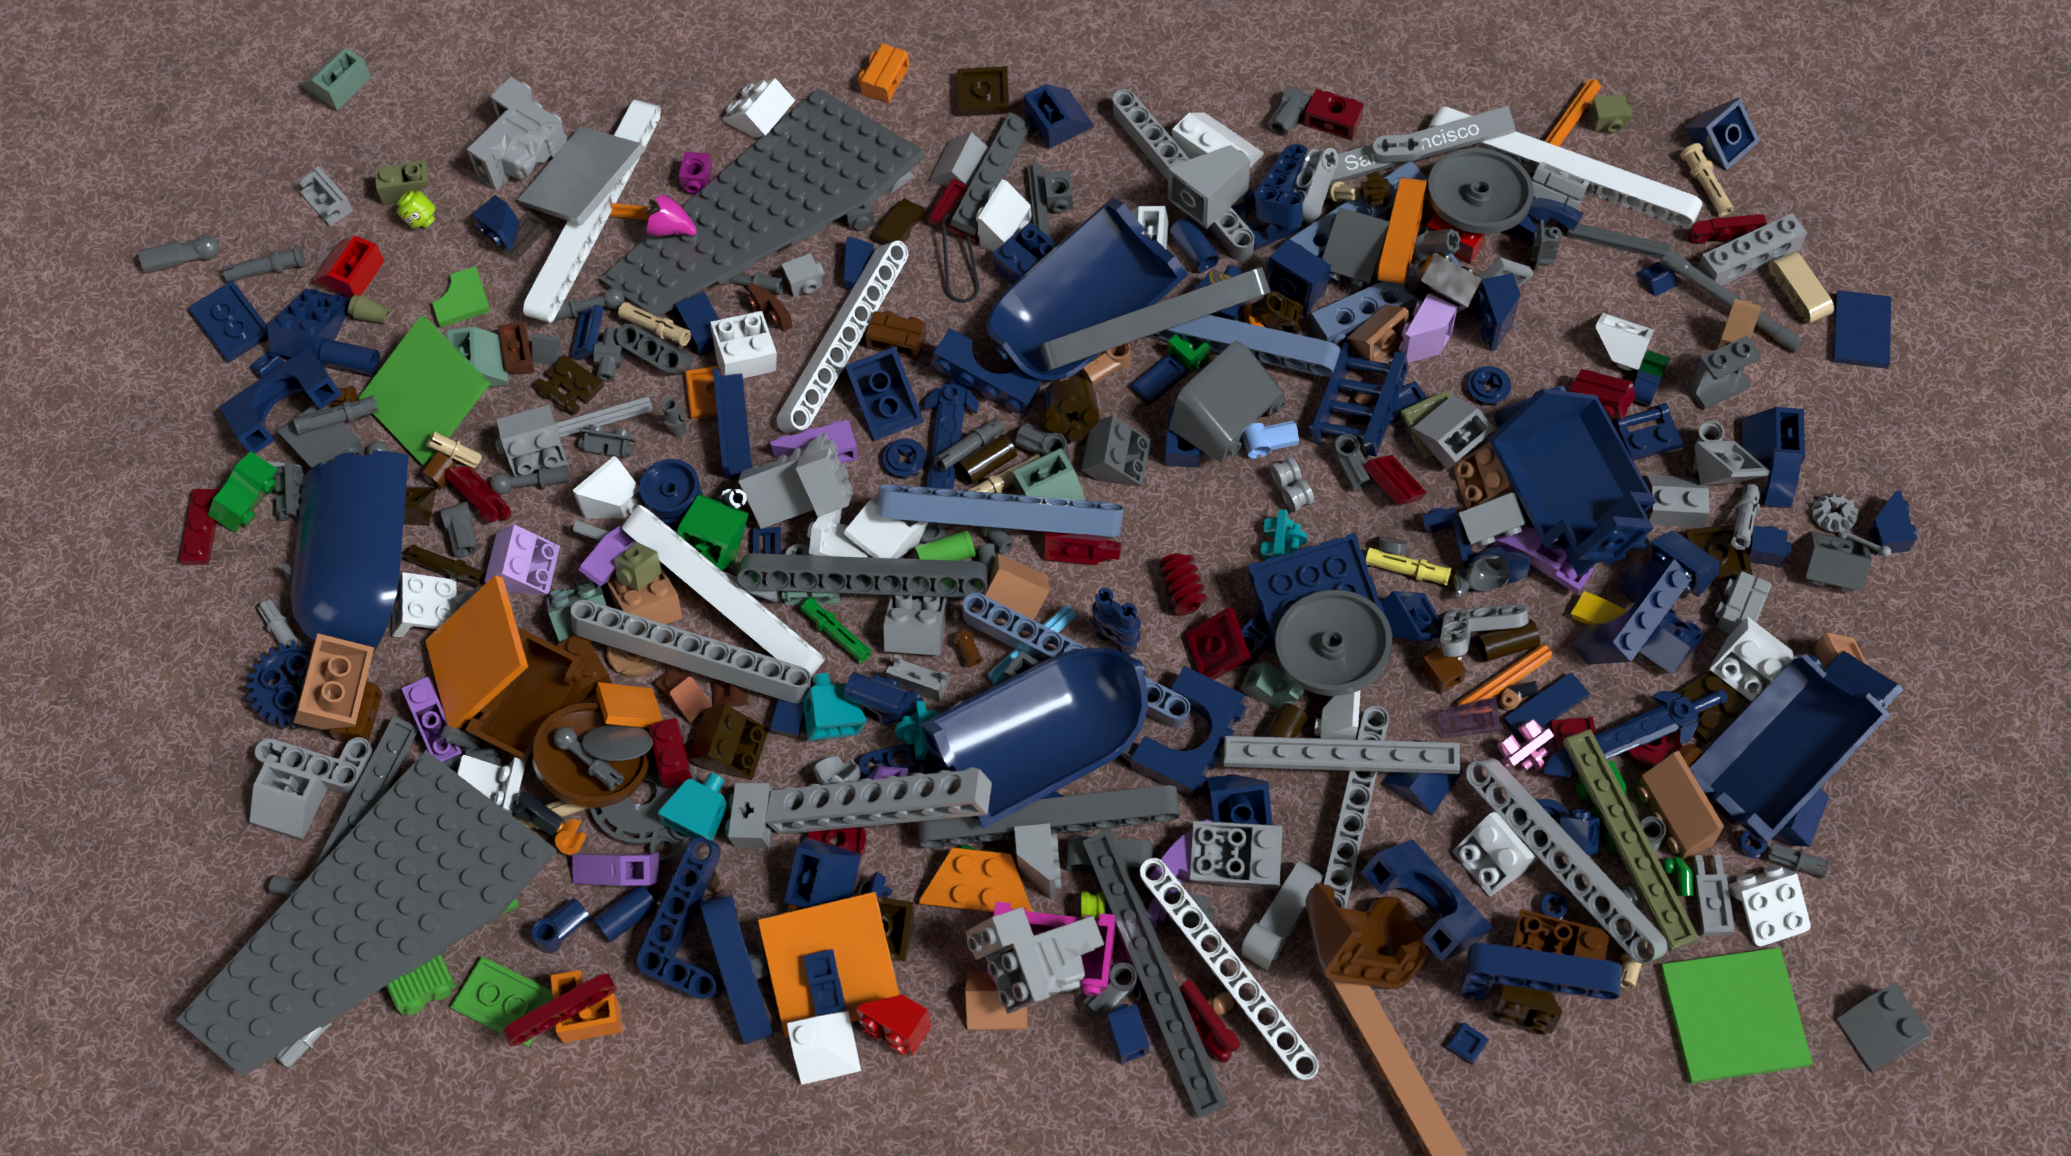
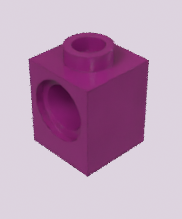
(695, 171)

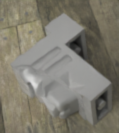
(517, 138)
(798, 483)
(1029, 965)

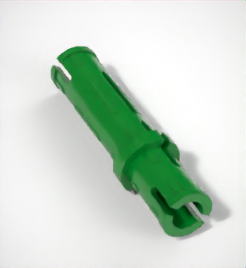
(827, 622)

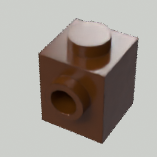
(1443, 670)

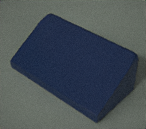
(856, 259)

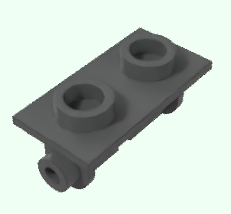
(1545, 245)
(617, 443)
(290, 480)

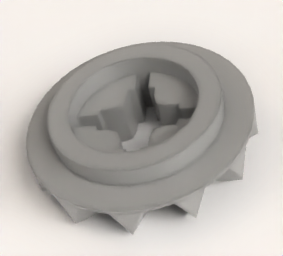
(1834, 521)

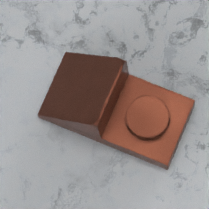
(683, 694)

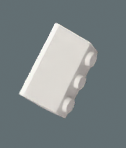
(1203, 134)

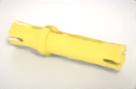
(1408, 566)

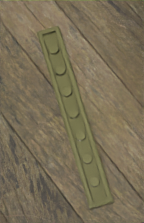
(1630, 840)

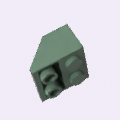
(338, 78)
(483, 351)
(1048, 477)
(560, 604)

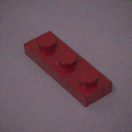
(199, 529)

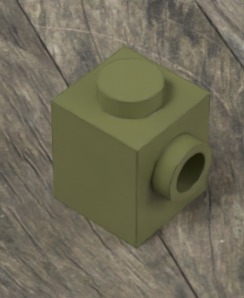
(1610, 113)
(637, 566)

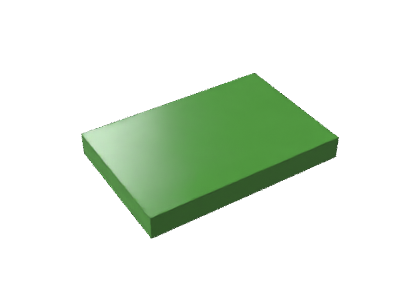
(499, 996)

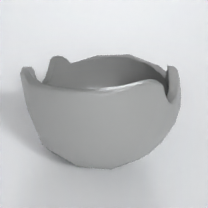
(833, 770)

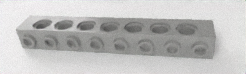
(879, 801)

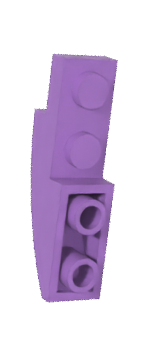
(1547, 560)
(1179, 863)

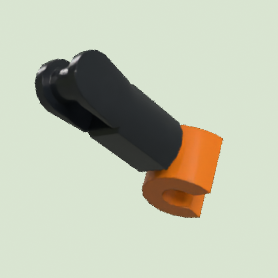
(534, 811)

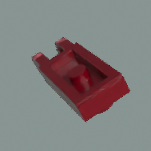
(1725, 228)
(479, 493)
(1208, 1024)

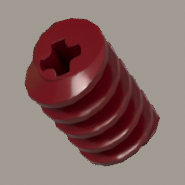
(1183, 583)

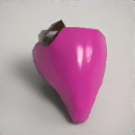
(668, 218)

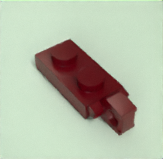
(1079, 548)

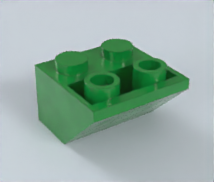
(714, 530)

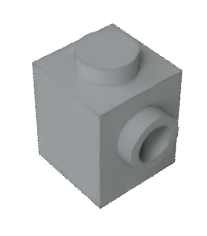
(803, 275)

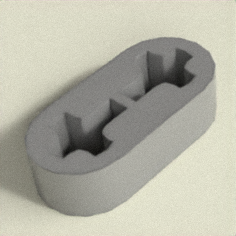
(1397, 148)

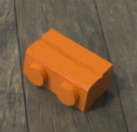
(884, 73)

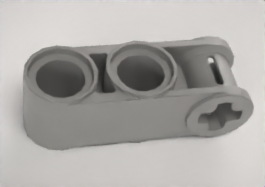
(1315, 180)

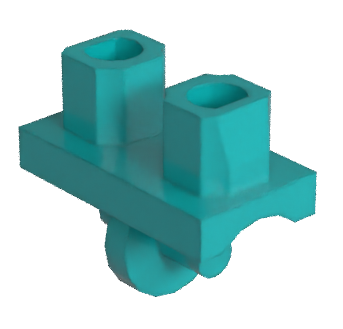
(1287, 536)
(911, 730)

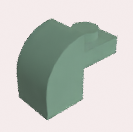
(1270, 685)

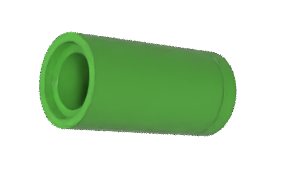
(953, 548)

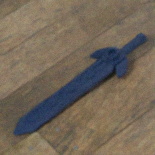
(948, 426)
(1645, 728)

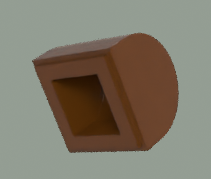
(436, 469)

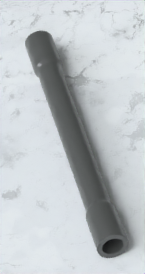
(1684, 268)

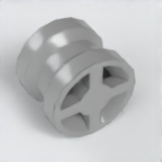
(1285, 472)
(1298, 495)

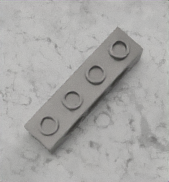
(1753, 250)

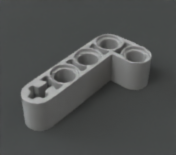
(314, 762)
(1268, 937)

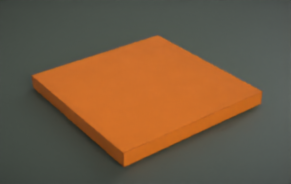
(476, 653)
(860, 947)

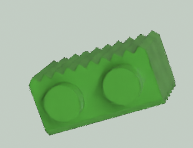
(422, 986)

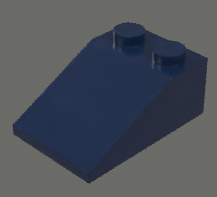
(884, 393)

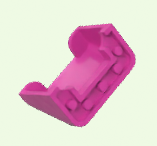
(1095, 963)

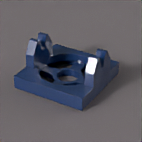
(1272, 232)

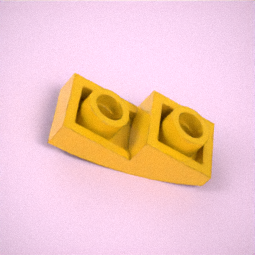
(1595, 610)

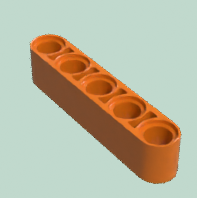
(1402, 230)

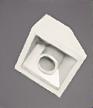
(1624, 340)
(608, 492)
(1339, 718)
(824, 1047)

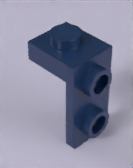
(1441, 519)

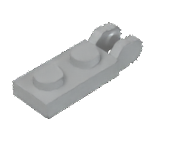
(1713, 898)

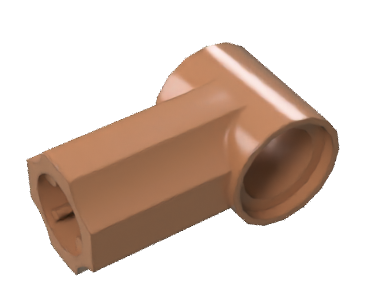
(1107, 363)

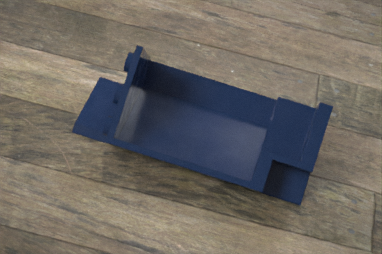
(1573, 476)

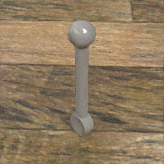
(1885, 551)

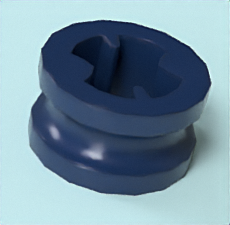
(1750, 852)
(1555, 897)

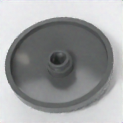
(1480, 190)
(1333, 642)

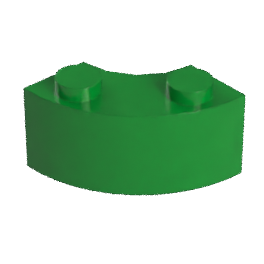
(243, 492)

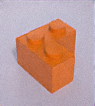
(596, 1021)

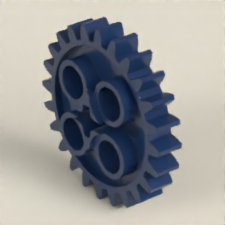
(270, 698)

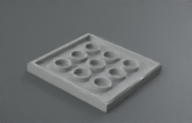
(581, 175)

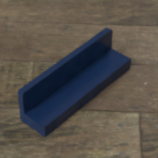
(732, 423)

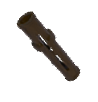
(457, 569)

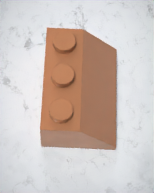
(333, 683)
(1681, 806)

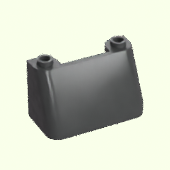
(1225, 402)

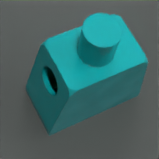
(829, 713)
(696, 808)

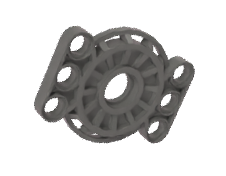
(643, 820)

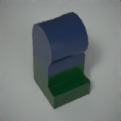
(1649, 376)

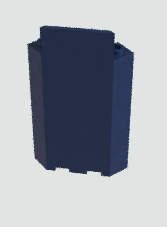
(1792, 740)

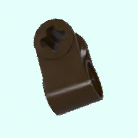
(1278, 312)

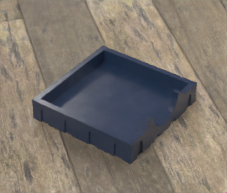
(1290, 577)

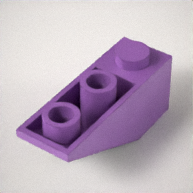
(838, 431)
(430, 718)
(616, 868)

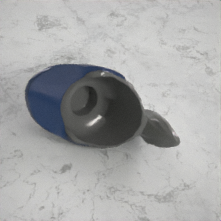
(1491, 570)

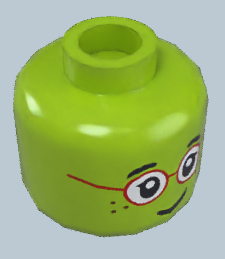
(416, 209)

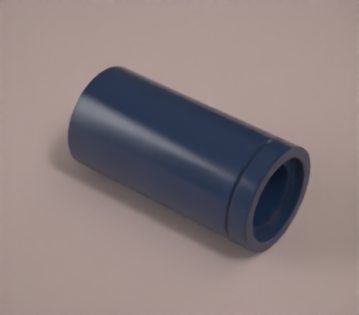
(1194, 244)
(349, 356)
(875, 694)
(625, 913)

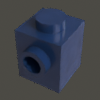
(1768, 546)

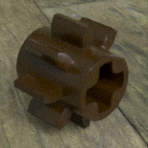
(1375, 189)

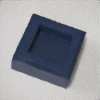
(1467, 1043)

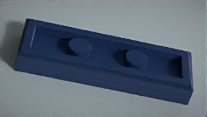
(1548, 704)

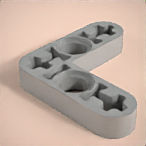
(1461, 622)

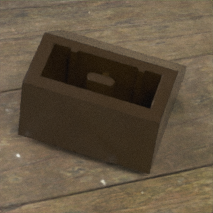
(728, 742)
(1529, 1008)

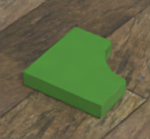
(463, 299)

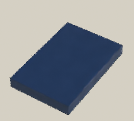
(230, 321)
(1862, 329)

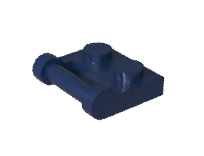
(1649, 440)

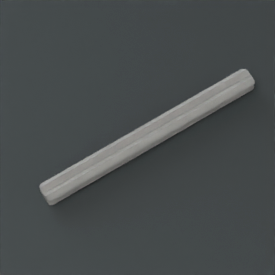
(597, 418)

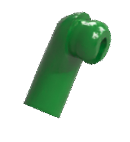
(1683, 874)

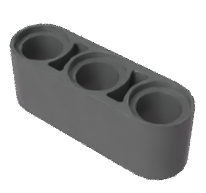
(643, 346)
(1134, 852)

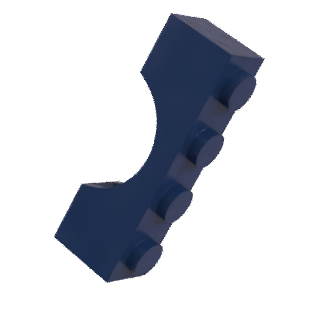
(1012, 389)

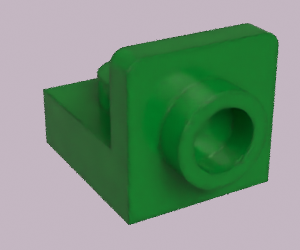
(1185, 353)

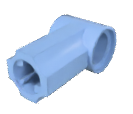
(1264, 439)

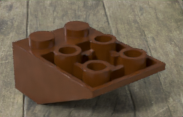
(1559, 936)

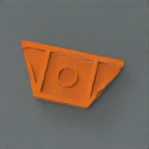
(976, 881)

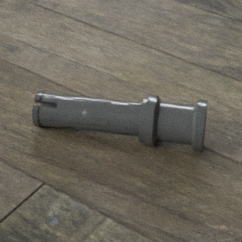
(276, 262)

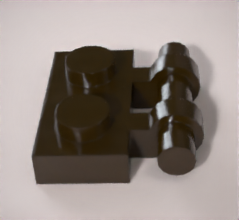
(574, 379)

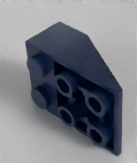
(307, 322)

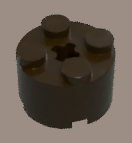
(1070, 408)

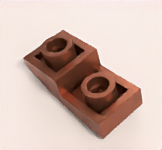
(769, 304)

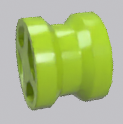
(1092, 904)

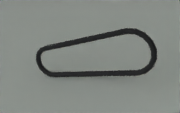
(946, 263)

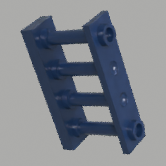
(1378, 414)

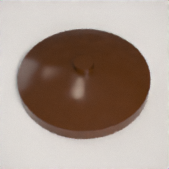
(567, 774)

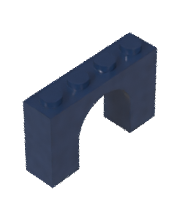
(249, 408)
(1653, 590)
(1188, 769)
(1413, 869)

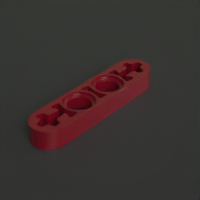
(559, 1009)

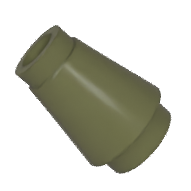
(367, 309)

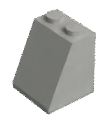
(1209, 183)

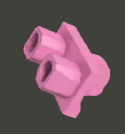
(1534, 737)

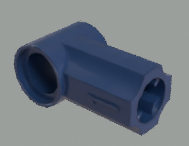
(561, 923)

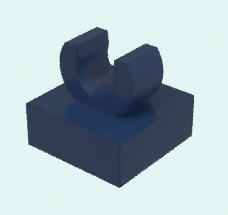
(875, 883)

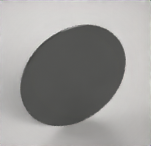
(617, 742)

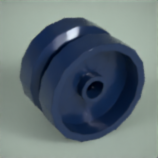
(670, 490)

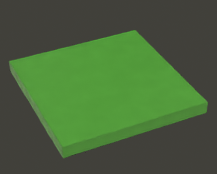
(425, 389)
(1735, 1015)

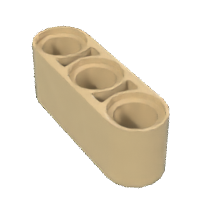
(1802, 287)

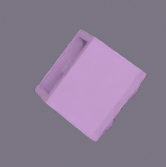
(1429, 328)
(523, 561)

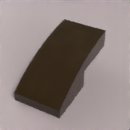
(900, 221)

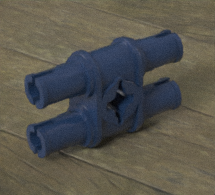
(1116, 621)

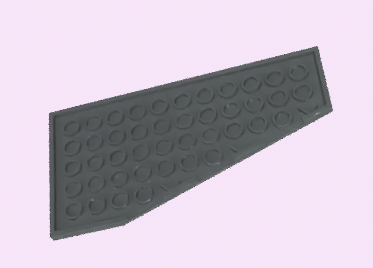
(775, 194)
(382, 904)

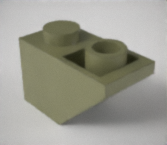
(398, 179)

